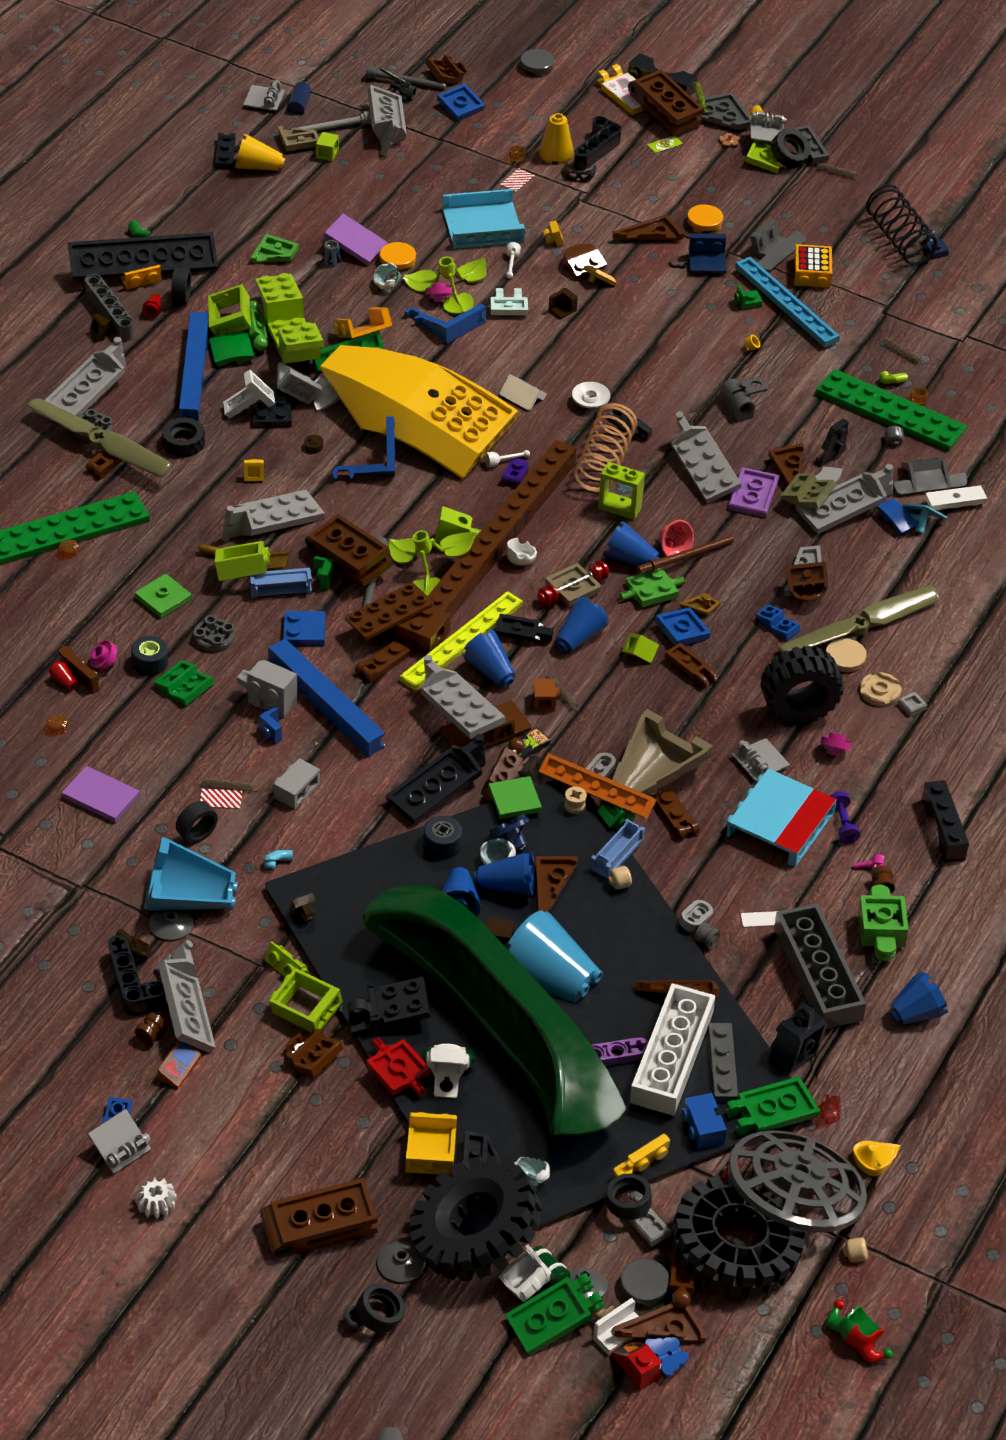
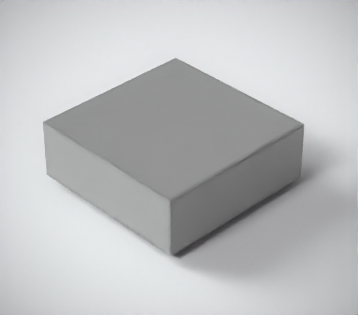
(912, 704)

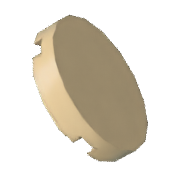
(848, 654)
(880, 689)

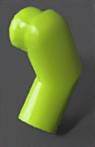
(892, 378)

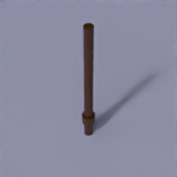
(656, 564)

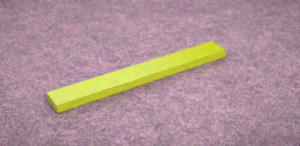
(455, 644)

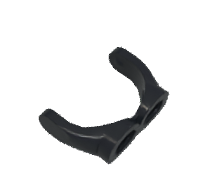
(591, 173)

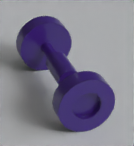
(848, 833)

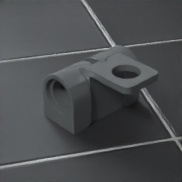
(737, 397)

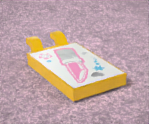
(617, 89)

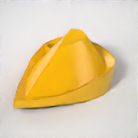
(872, 1154)

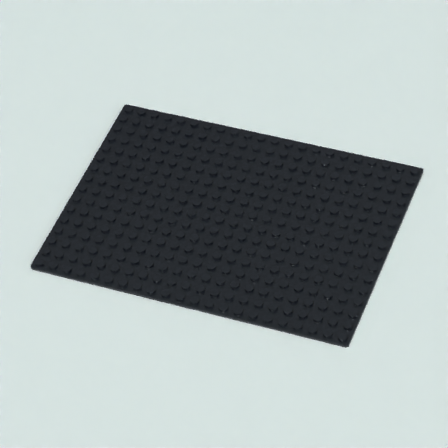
(623, 931)

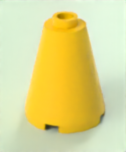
(556, 141)
(258, 156)

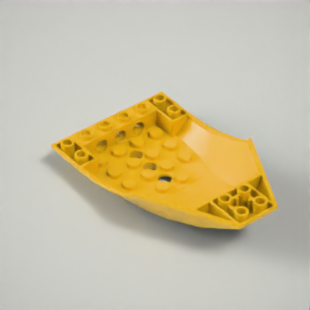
(395, 384)

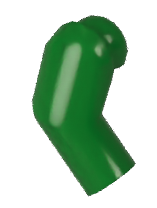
(136, 230)

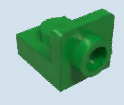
(748, 299)
(325, 571)
(614, 817)

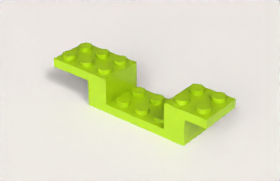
(286, 320)

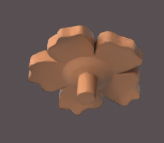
(729, 140)

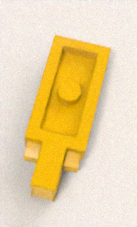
(644, 1156)

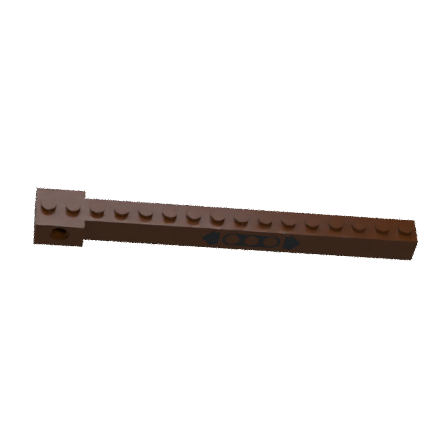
(431, 626)

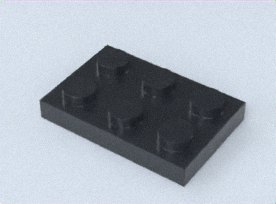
(275, 416)

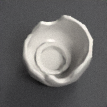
(520, 553)

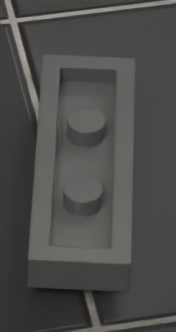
(818, 152)

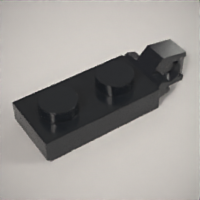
(523, 628)

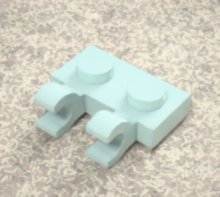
(509, 305)

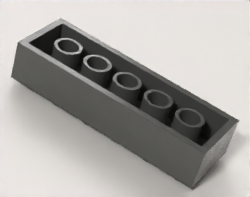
(819, 965)

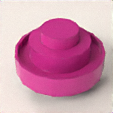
(438, 292)
(103, 655)
(835, 743)

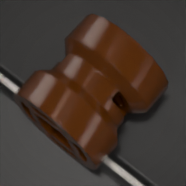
(883, 876)
(148, 1031)

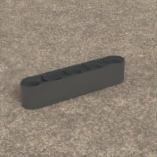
(109, 307)

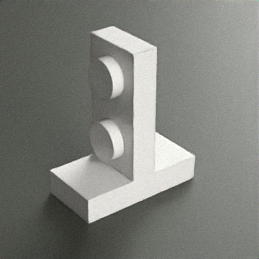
(254, 390)

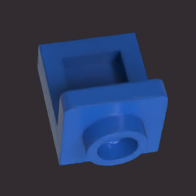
(270, 725)

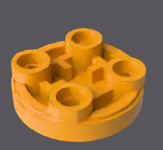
(705, 218)
(399, 254)

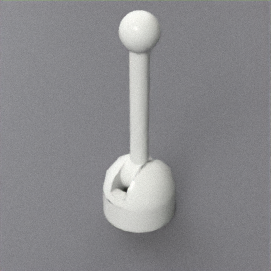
(512, 254)
(492, 459)

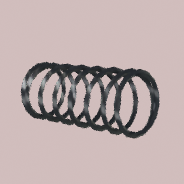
(928, 233)

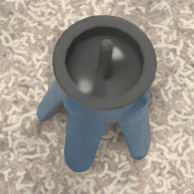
(331, 247)

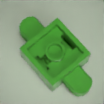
(882, 922)

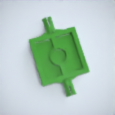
(652, 588)

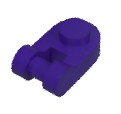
(515, 472)

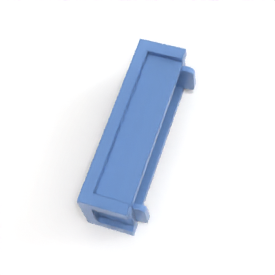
(281, 582)
(618, 848)

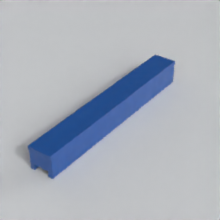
(194, 365)
(328, 698)

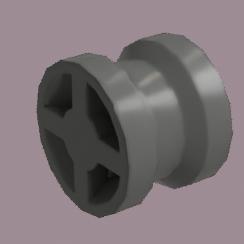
(707, 935)

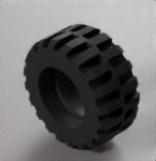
(795, 668)

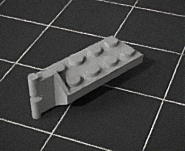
(386, 117)
(90, 380)
(704, 461)
(850, 499)
(270, 514)
(459, 700)
(186, 998)

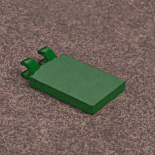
(772, 1106)
(554, 1313)

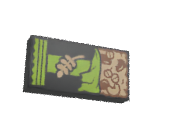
(534, 742)

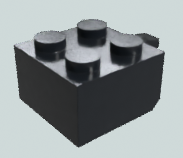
(797, 1039)

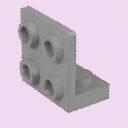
(296, 384)

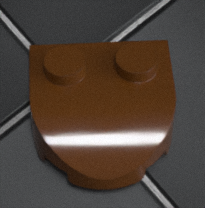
(447, 70)
(581, 255)
(808, 580)
(312, 1052)

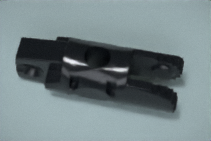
(642, 431)

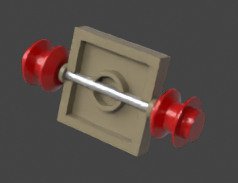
(573, 583)

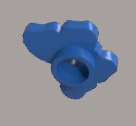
(669, 1354)

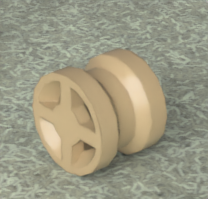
(575, 800)

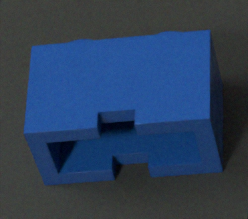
(703, 1123)

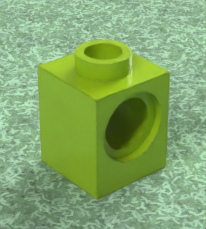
(327, 146)

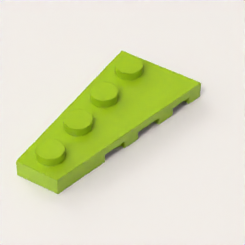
(761, 156)

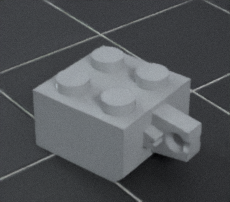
(270, 687)

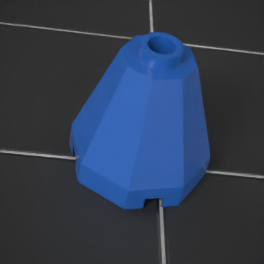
(918, 1001)

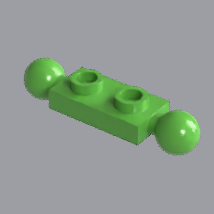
(258, 327)

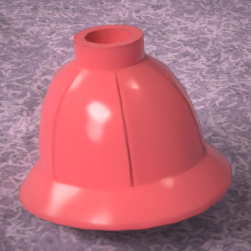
(676, 537)

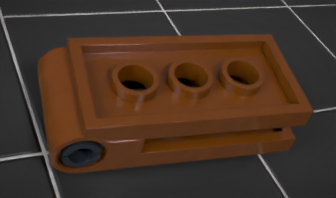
(666, 102)
(352, 549)
(319, 1218)

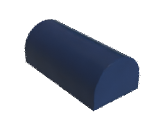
(299, 98)

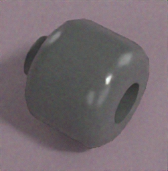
(894, 436)

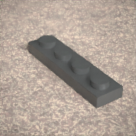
(723, 1062)

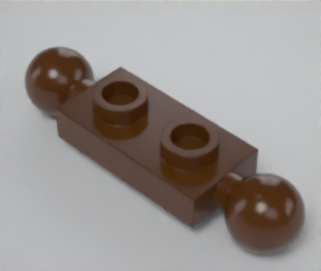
(506, 764)
(680, 1283)

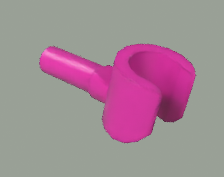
(876, 861)

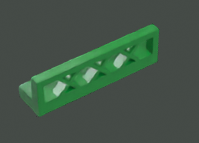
(368, 340)

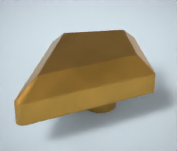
(596, 273)
(701, 604)

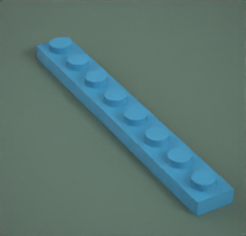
(787, 302)

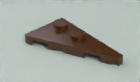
(654, 229)
(787, 461)
(551, 877)
(706, 986)
(663, 1323)

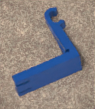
(452, 329)
(375, 469)

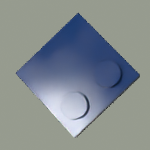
(461, 102)
(682, 626)
(305, 627)

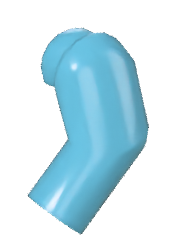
(278, 855)

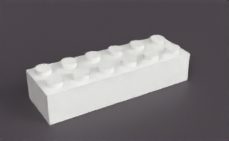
(672, 1049)

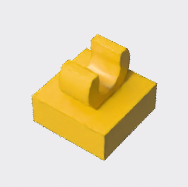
(554, 234)
(253, 470)

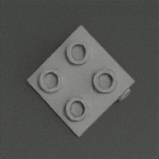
(265, 97)
(765, 129)
(759, 757)
(120, 1141)

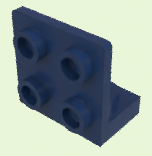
(707, 253)

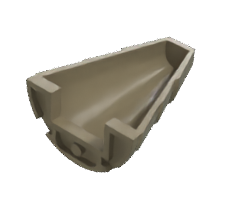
(657, 756)

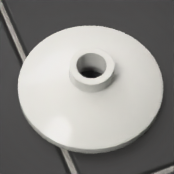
(591, 395)

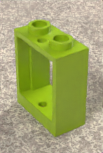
(234, 322)
(616, 503)
(242, 560)
(322, 1012)

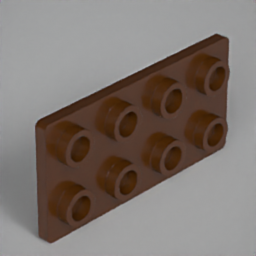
(389, 611)
(514, 725)

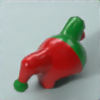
(858, 1332)

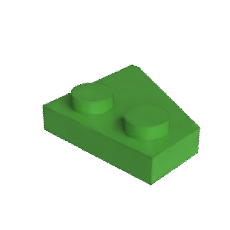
(274, 250)

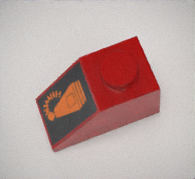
(638, 1363)

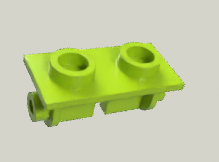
(283, 960)

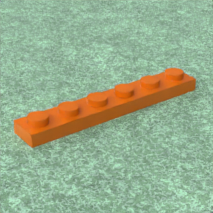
(597, 786)

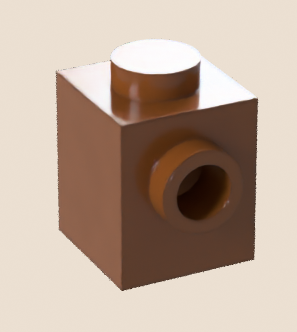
(545, 694)

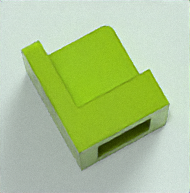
(641, 647)

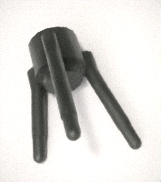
(406, 89)

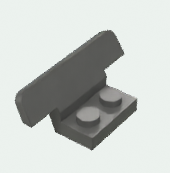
(772, 247)
(928, 476)

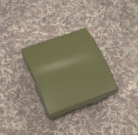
(807, 490)

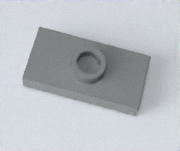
(651, 1228)

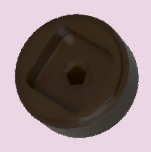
(313, 443)

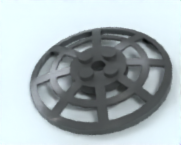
(801, 1175)

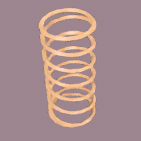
(623, 450)

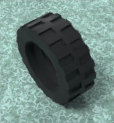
(782, 155)
(183, 447)

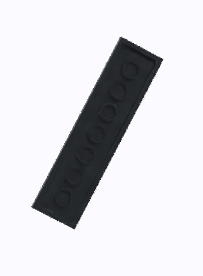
(125, 255)

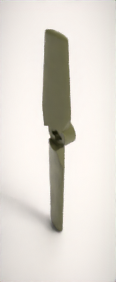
(110, 442)
(872, 616)

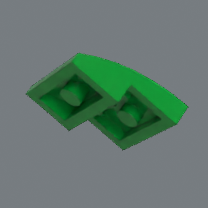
(231, 348)
(183, 682)

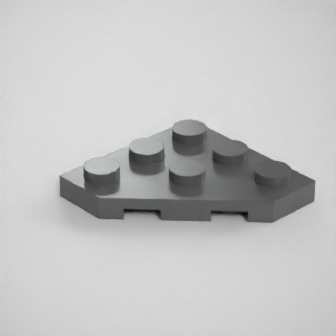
(725, 111)

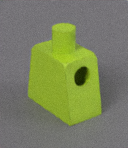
(452, 523)

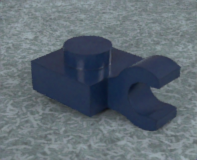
(941, 250)

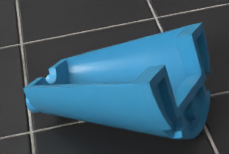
(188, 881)
(553, 957)

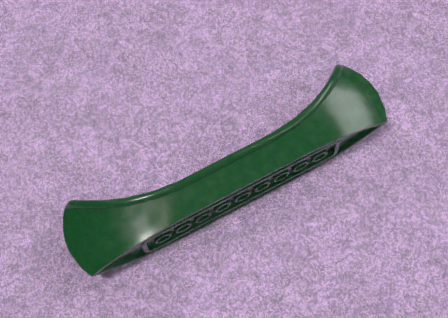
(505, 1000)

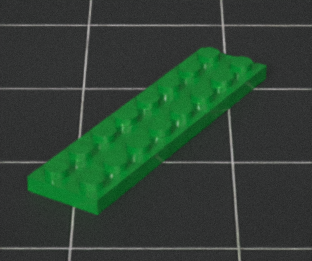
(891, 410)
(75, 524)

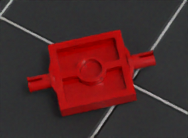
(398, 1067)

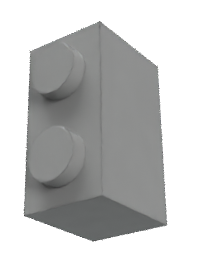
(296, 783)

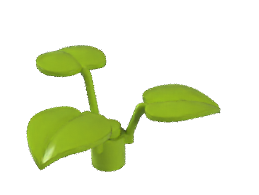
(471, 272)
(404, 550)

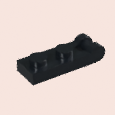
(225, 151)

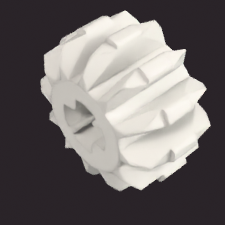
(155, 1198)

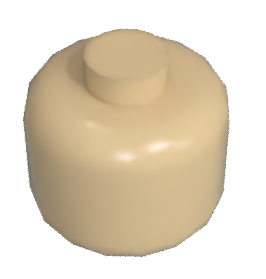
(620, 877)
(856, 1250)

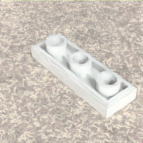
(956, 498)

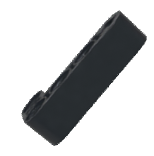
(605, 137)
(135, 997)

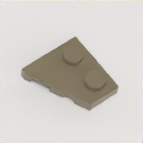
(298, 138)

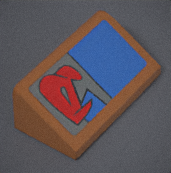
(178, 1064)

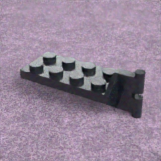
(439, 780)

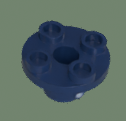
(512, 833)

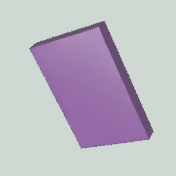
(355, 239)
(755, 494)
(101, 794)

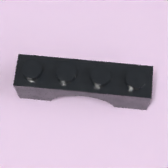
(643, 65)
(952, 837)

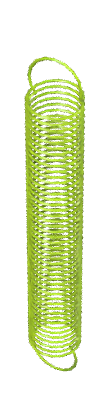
(701, 94)

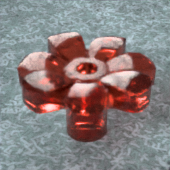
(830, 1108)

